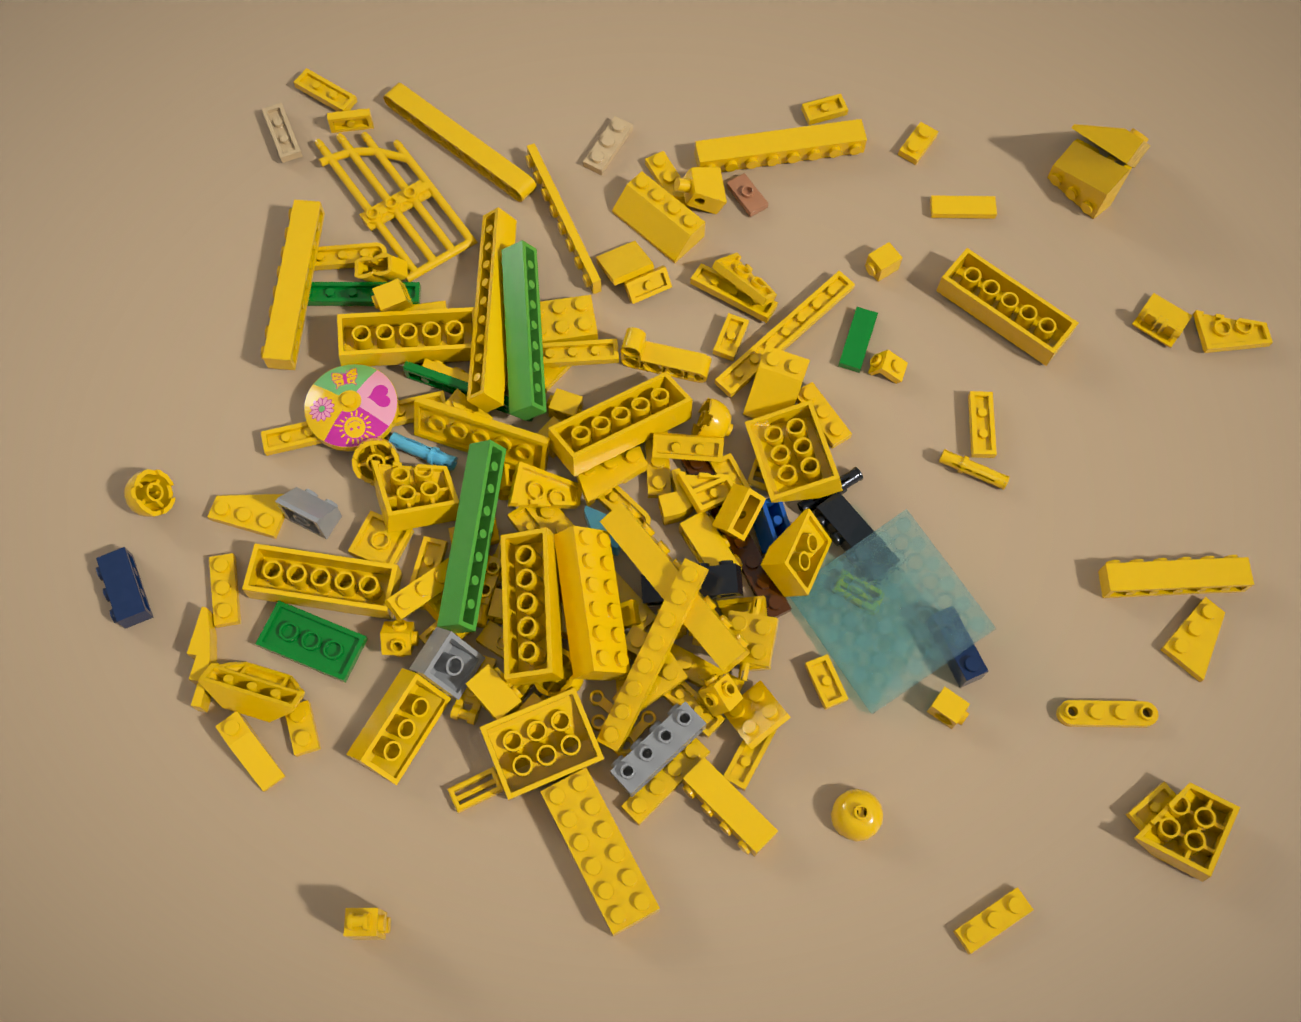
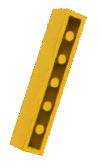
(1175, 576)

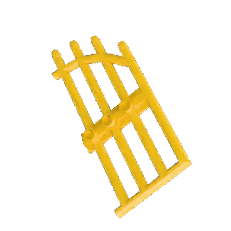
(397, 204)

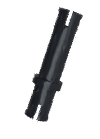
(847, 481)

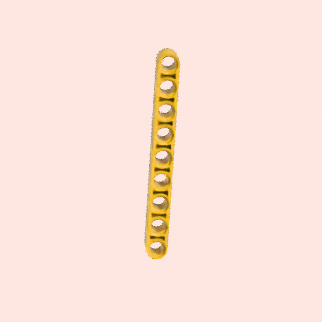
(460, 142)

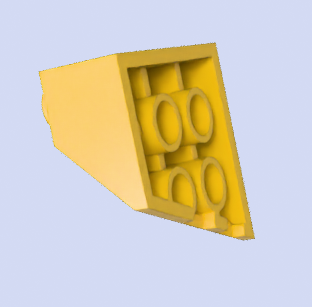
(1088, 177)
(414, 495)
(1190, 831)

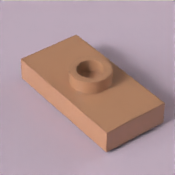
(747, 195)

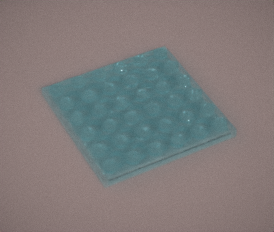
(892, 611)

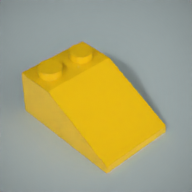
(775, 382)
(797, 555)

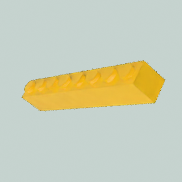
(782, 146)
(293, 285)
(660, 570)

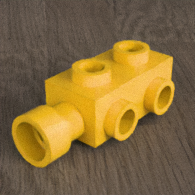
(491, 581)

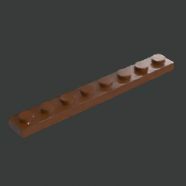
(748, 553)

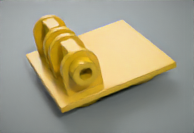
(1162, 320)

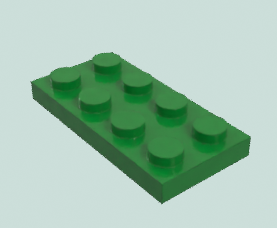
(311, 641)

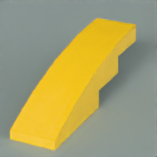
(204, 652)

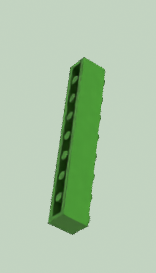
(523, 331)
(472, 537)

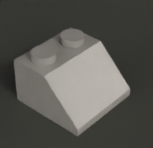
(309, 511)
(447, 662)

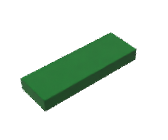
(858, 339)

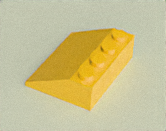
(1123, 144)
(794, 454)
(541, 743)

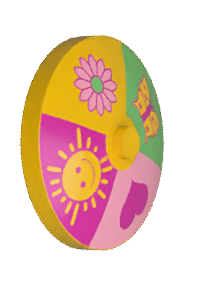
(351, 406)

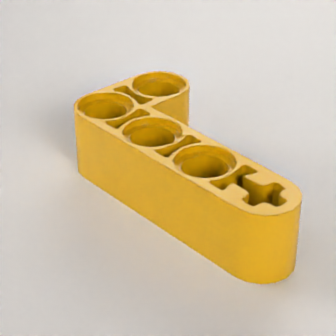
(660, 358)

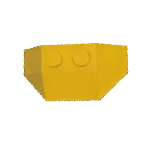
(252, 689)

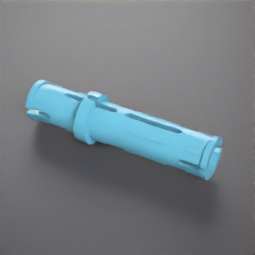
(430, 454)

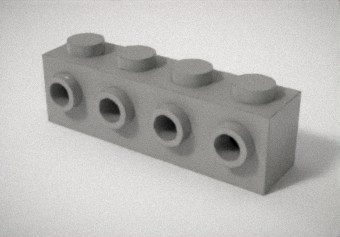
(658, 748)

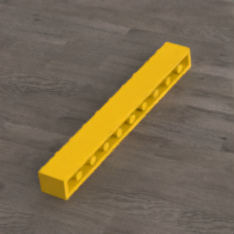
(488, 345)

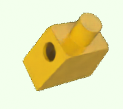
(703, 188)

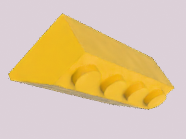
(659, 217)
(399, 726)

